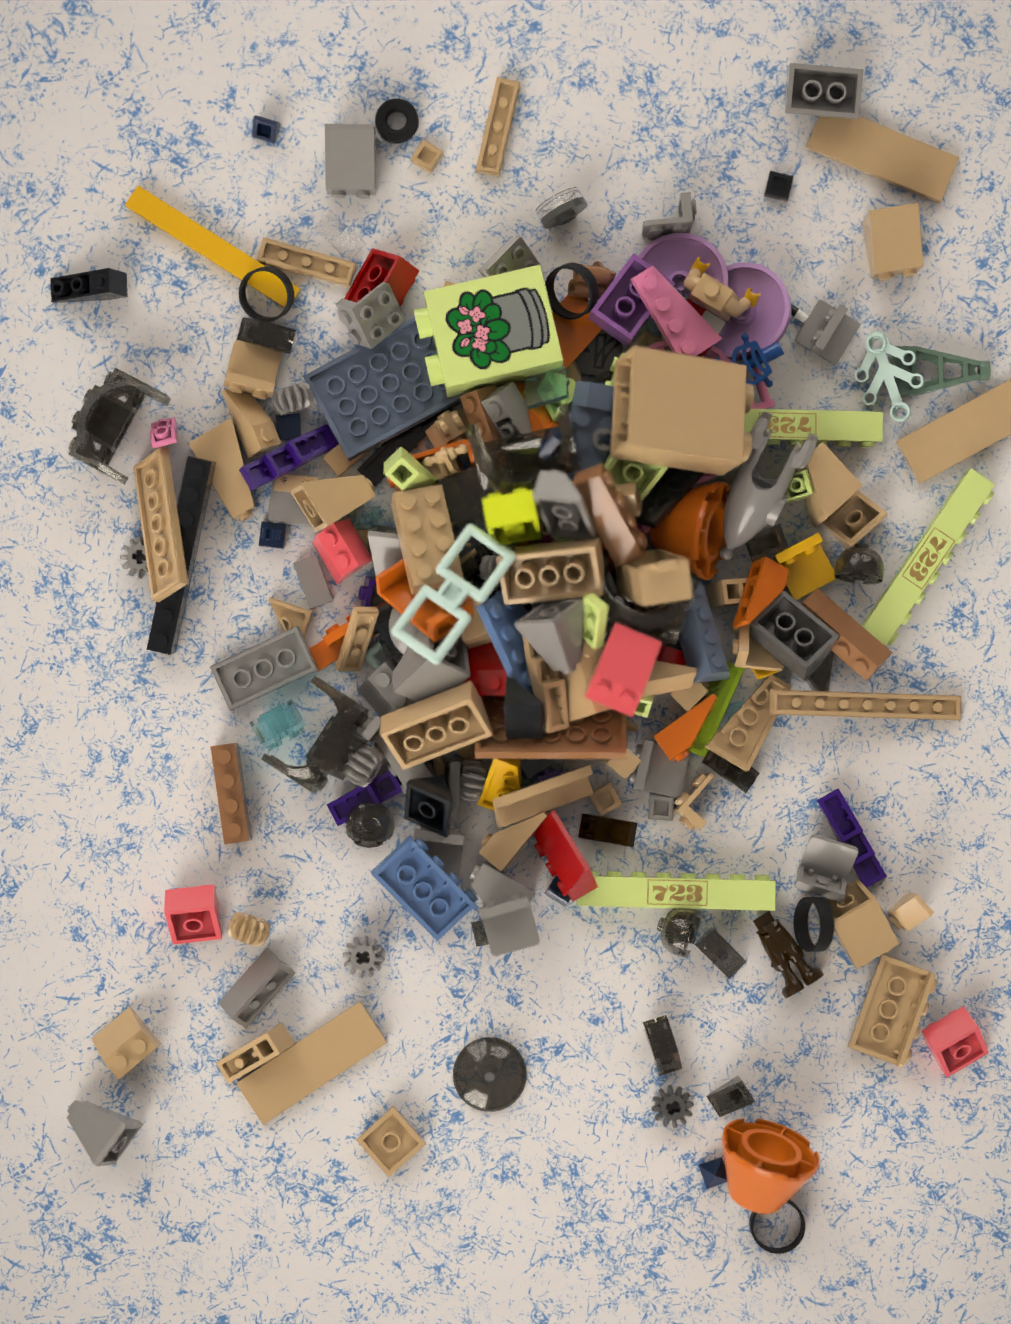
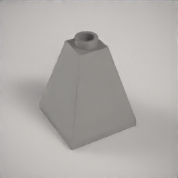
(384, 547)
(556, 632)
(102, 1131)

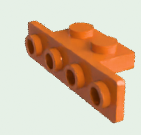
(329, 648)

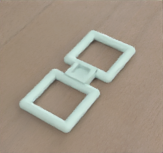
(453, 594)

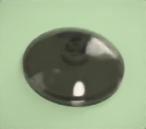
(492, 1056)

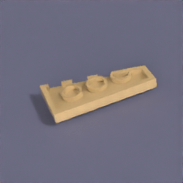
(748, 727)

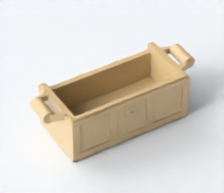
(655, 578)

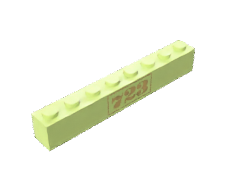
(828, 426)
(927, 556)
(681, 891)

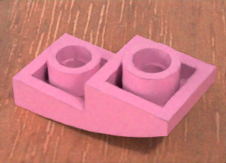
(164, 432)

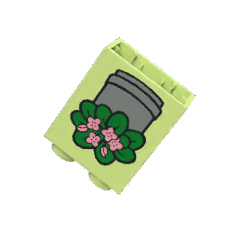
(489, 331)

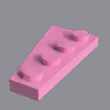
(676, 319)

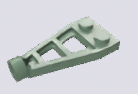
(938, 358)

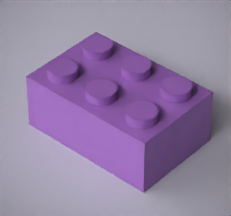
(620, 307)

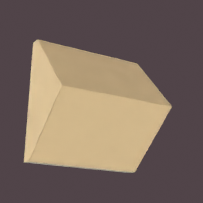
(854, 519)

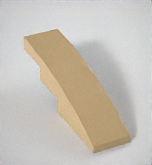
(548, 689)

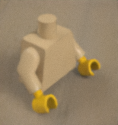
(715, 295)

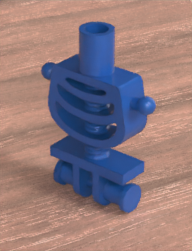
(764, 356)

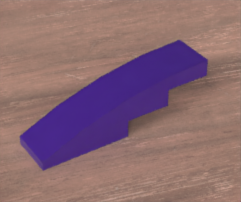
(289, 457)
(377, 791)
(849, 831)

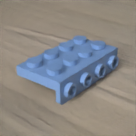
(507, 640)
(424, 887)

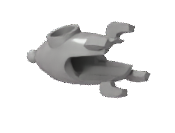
(754, 499)

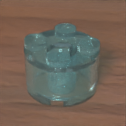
(278, 724)

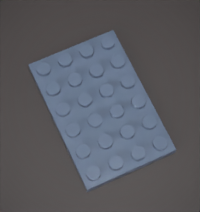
(379, 390)

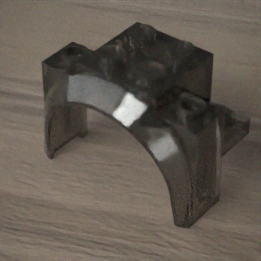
(106, 420)
(522, 455)
(665, 624)
(333, 746)

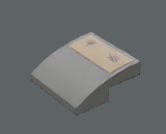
(282, 505)

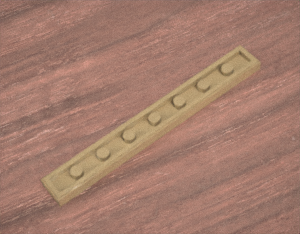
(865, 705)

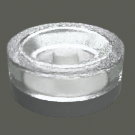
(561, 208)

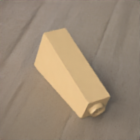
(224, 448)

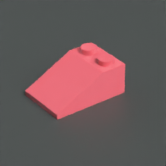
(623, 669)

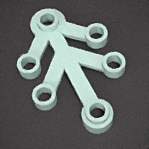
(886, 373)

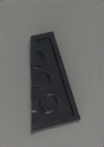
(666, 495)

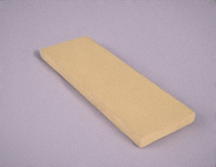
(884, 154)
(958, 433)
(160, 524)
(311, 1062)

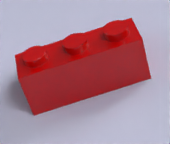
(380, 268)
(563, 858)

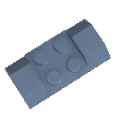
(591, 411)

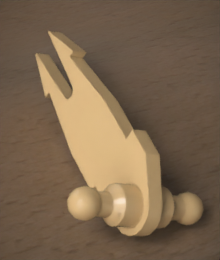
(448, 456)

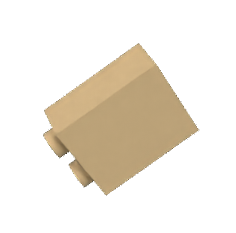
(680, 411)

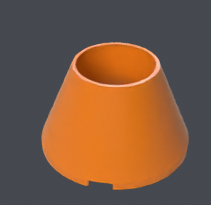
(696, 529)
(766, 1164)

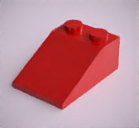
(486, 671)

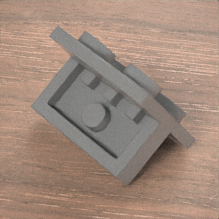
(510, 257)
(828, 331)

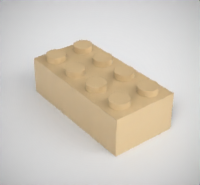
(423, 535)

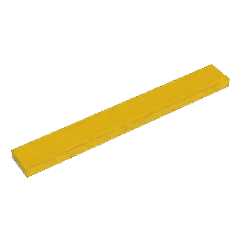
(207, 244)

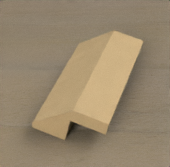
(542, 796)

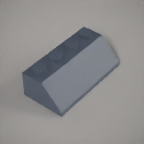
(701, 641)

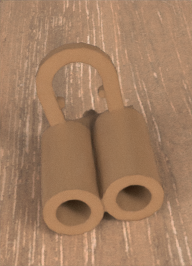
(578, 288)

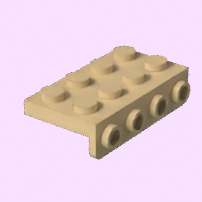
(892, 1010)

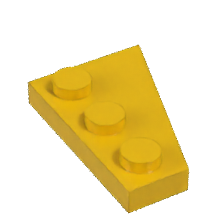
(502, 779)

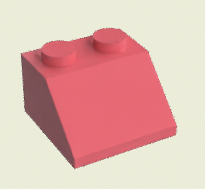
(341, 550)
(193, 914)
(955, 1041)

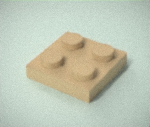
(391, 1141)

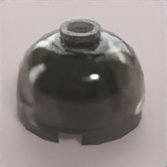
(860, 565)
(679, 930)

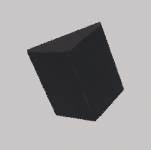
(522, 712)
(429, 804)

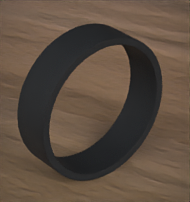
(287, 283)
(592, 285)
(800, 924)
(793, 1245)

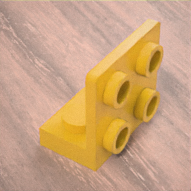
(806, 565)

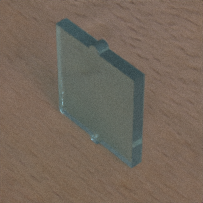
(546, 387)

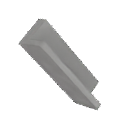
(256, 988)

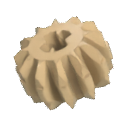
(248, 929)

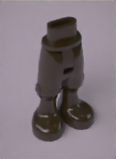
(782, 949)

